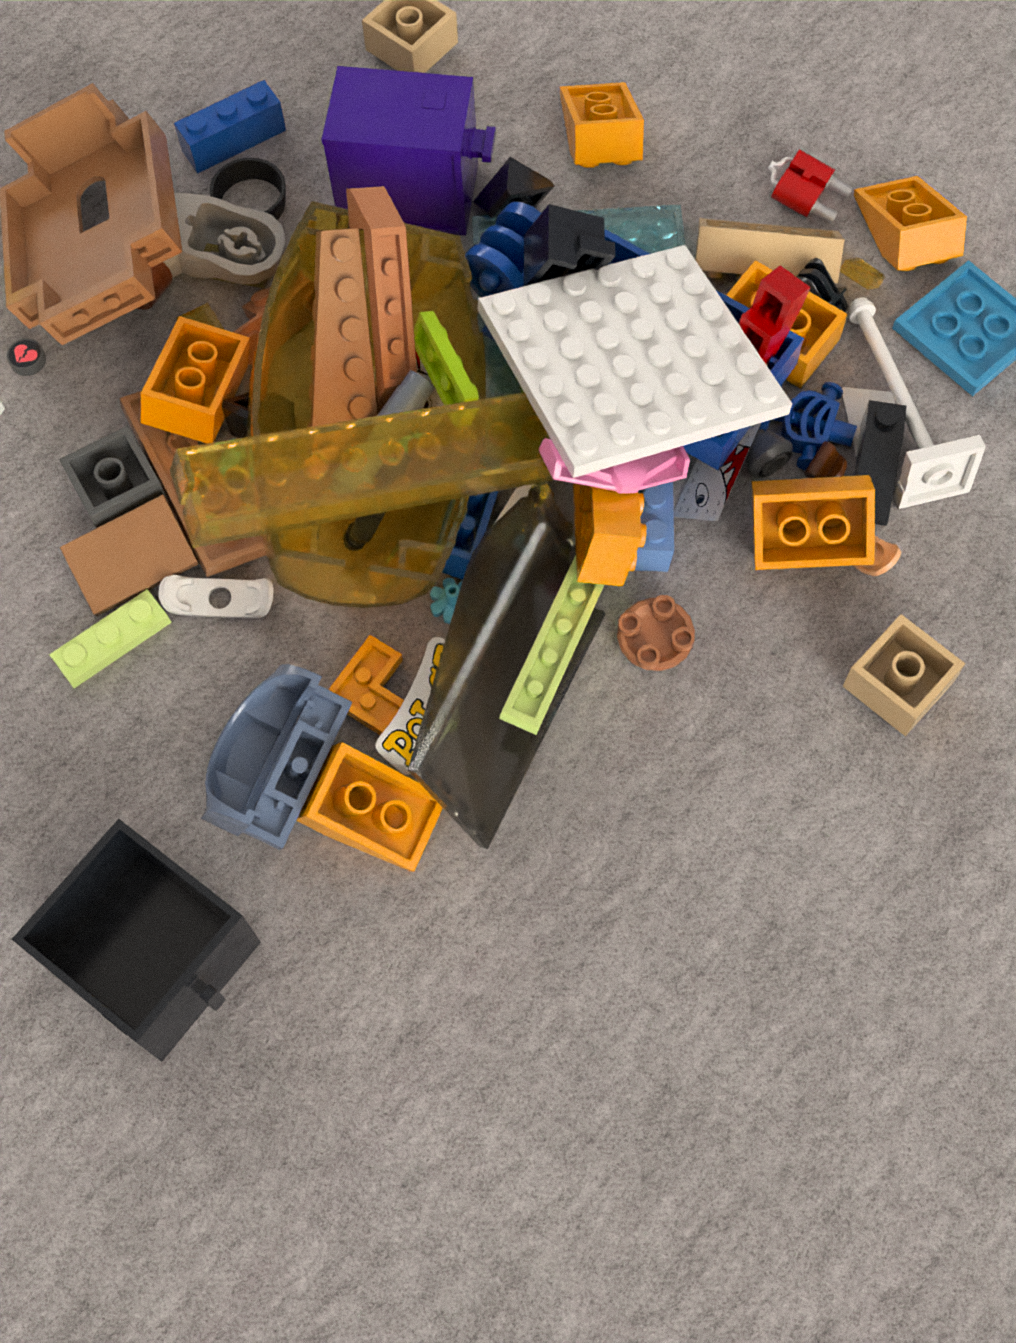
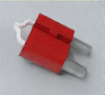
(805, 183)

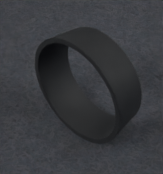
(246, 169)

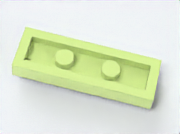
(110, 638)

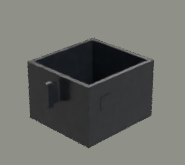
(139, 939)

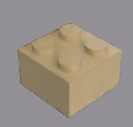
(410, 33)
(903, 674)

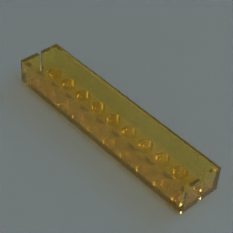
(357, 468)

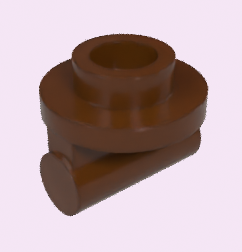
(826, 463)

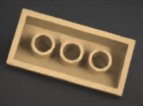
(736, 245)

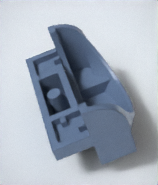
(270, 756)

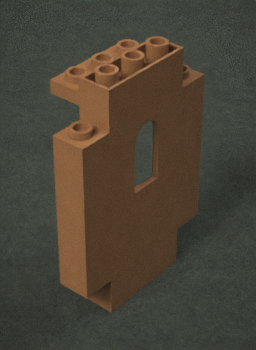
(52, 267)

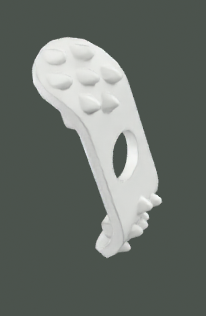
(192, 597)

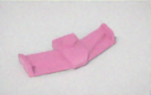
(625, 477)

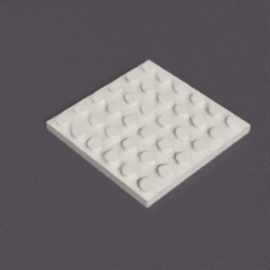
(631, 359)

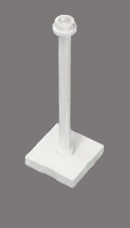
(932, 469)

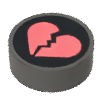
(26, 357)

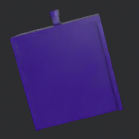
(409, 136)

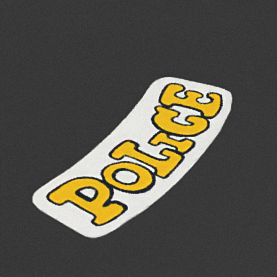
(400, 736)

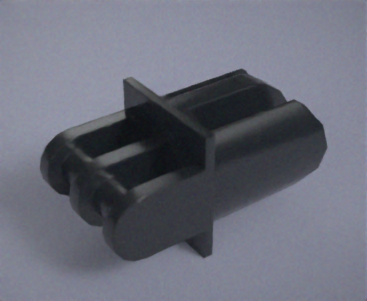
(822, 284)

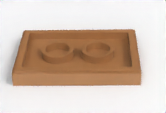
(129, 555)

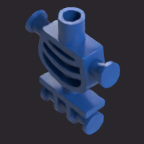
(823, 423)

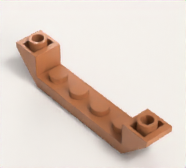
(388, 286)

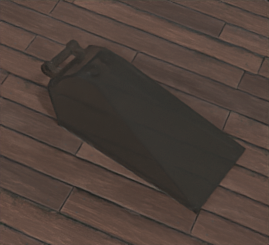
(462, 747)

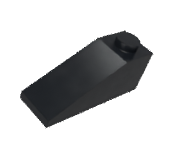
(880, 451)

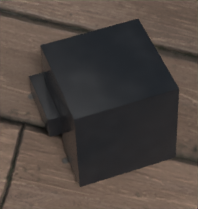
(564, 244)

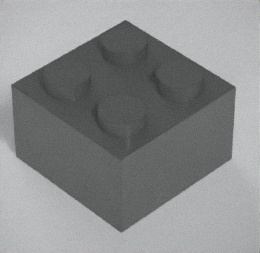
(112, 476)

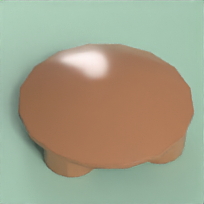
(656, 633)

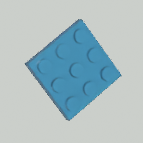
(964, 327)

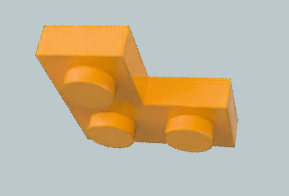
(364, 683)

